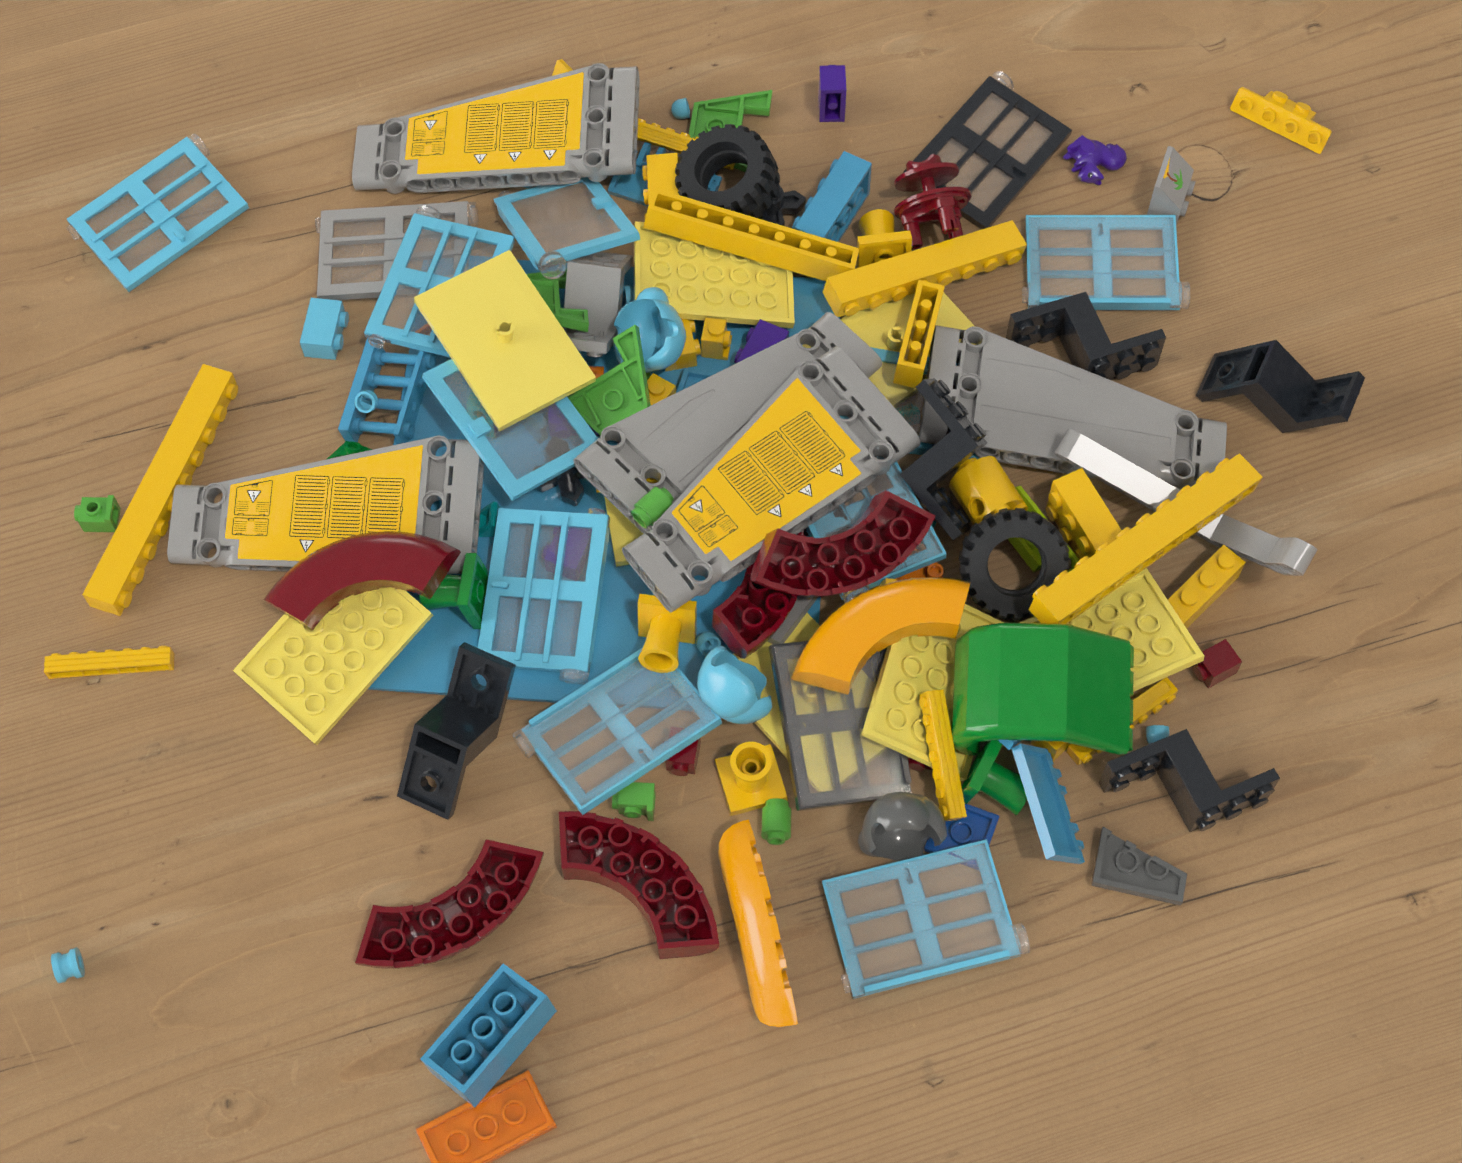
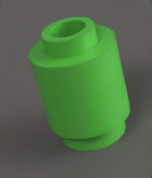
(652, 506)
(776, 821)

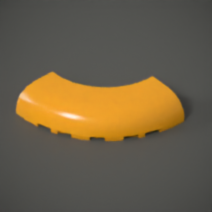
(876, 621)
(756, 926)

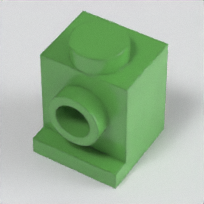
(98, 514)
(636, 800)

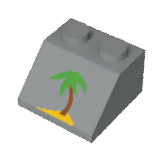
(1172, 186)

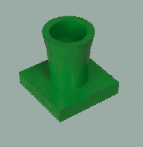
(463, 591)
(994, 780)

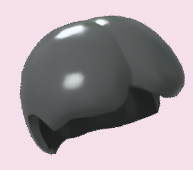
(900, 826)

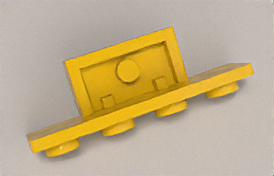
(1282, 117)

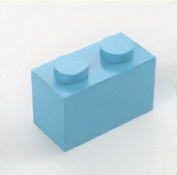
(324, 328)

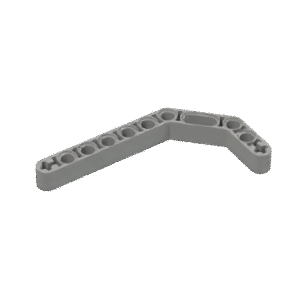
(1283, 555)

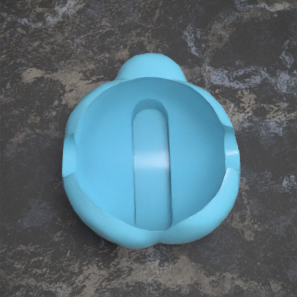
(659, 328)
(732, 687)

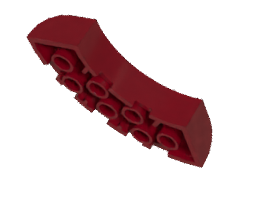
(844, 560)
(359, 566)
(751, 615)
(646, 874)
(455, 918)

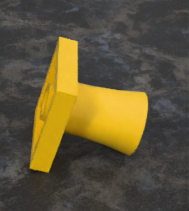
(879, 238)
(664, 632)
(750, 777)

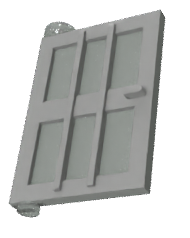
(363, 242)

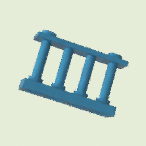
(368, 378)

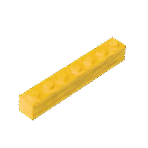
(665, 138)
(109, 662)
(1145, 704)
(942, 755)

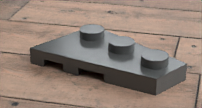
(1134, 872)

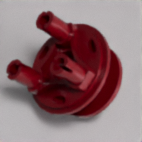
(931, 204)

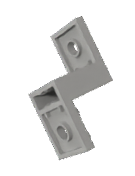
(596, 285)

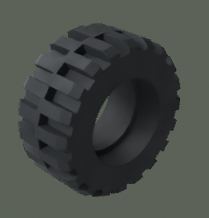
(726, 147)
(991, 532)

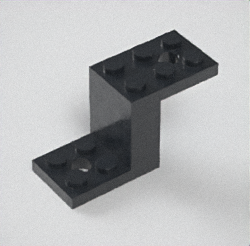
(1085, 338)
(1280, 387)
(944, 458)
(456, 731)
(1188, 781)

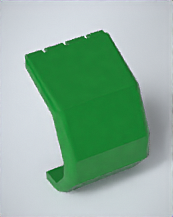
(1042, 687)

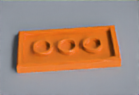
(496, 1126)

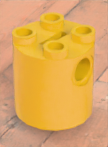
(984, 488)

